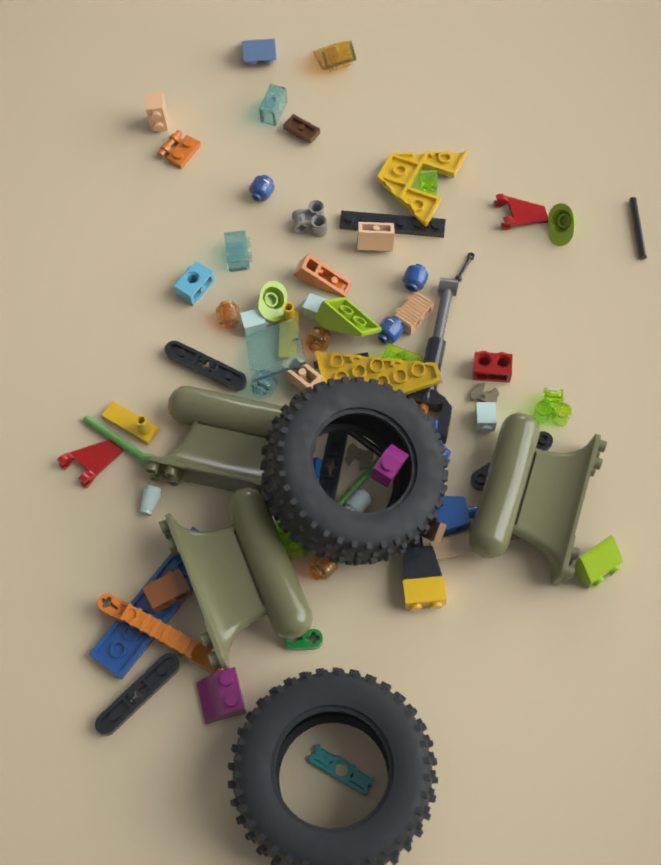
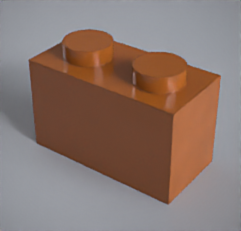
(167, 590)

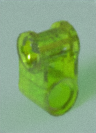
(428, 181)

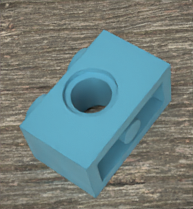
(191, 291)

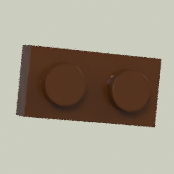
(301, 128)

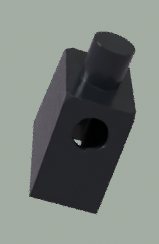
(420, 562)

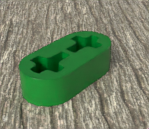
(305, 644)

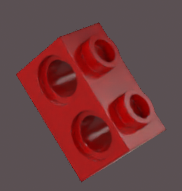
(492, 371)

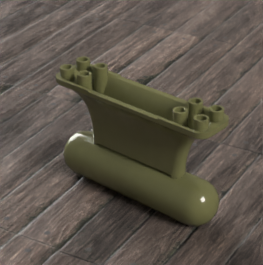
(221, 443)
(534, 496)
(238, 573)

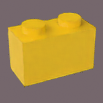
(424, 593)

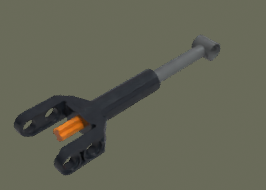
(429, 397)

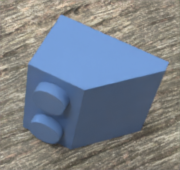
(259, 50)

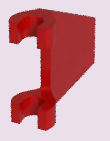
(522, 212)
(92, 458)

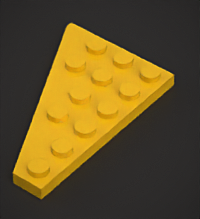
(400, 374)

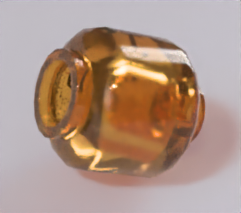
(228, 314)
(318, 339)
(321, 568)

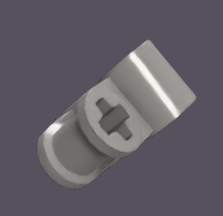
(311, 219)

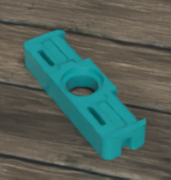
(359, 780)

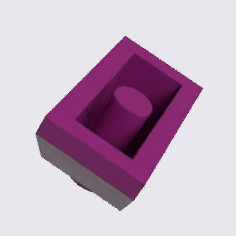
(388, 465)

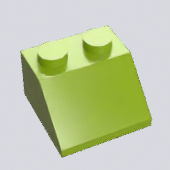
(599, 563)

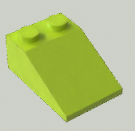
(345, 317)

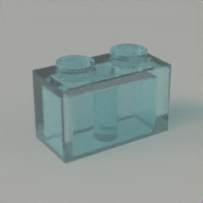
(273, 104)
(237, 251)

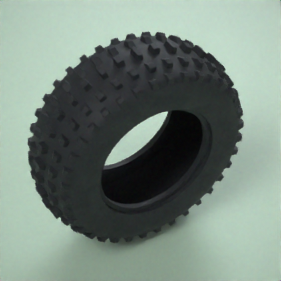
(307, 509)
(318, 701)

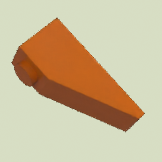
(321, 276)

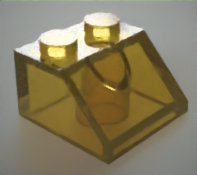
(335, 55)

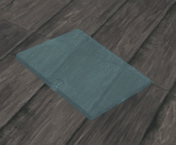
(275, 350)

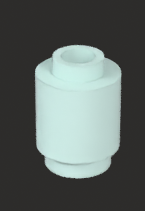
(358, 501)

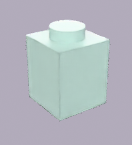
(311, 305)
(253, 321)
(485, 416)

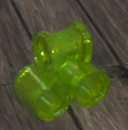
(552, 404)

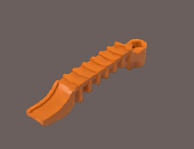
(157, 629)

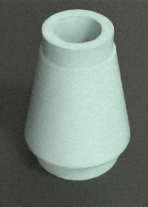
(150, 499)

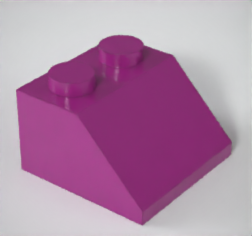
(221, 696)

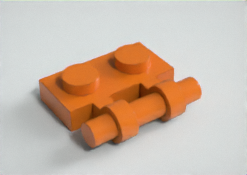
(183, 151)

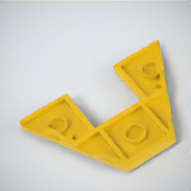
(402, 170)

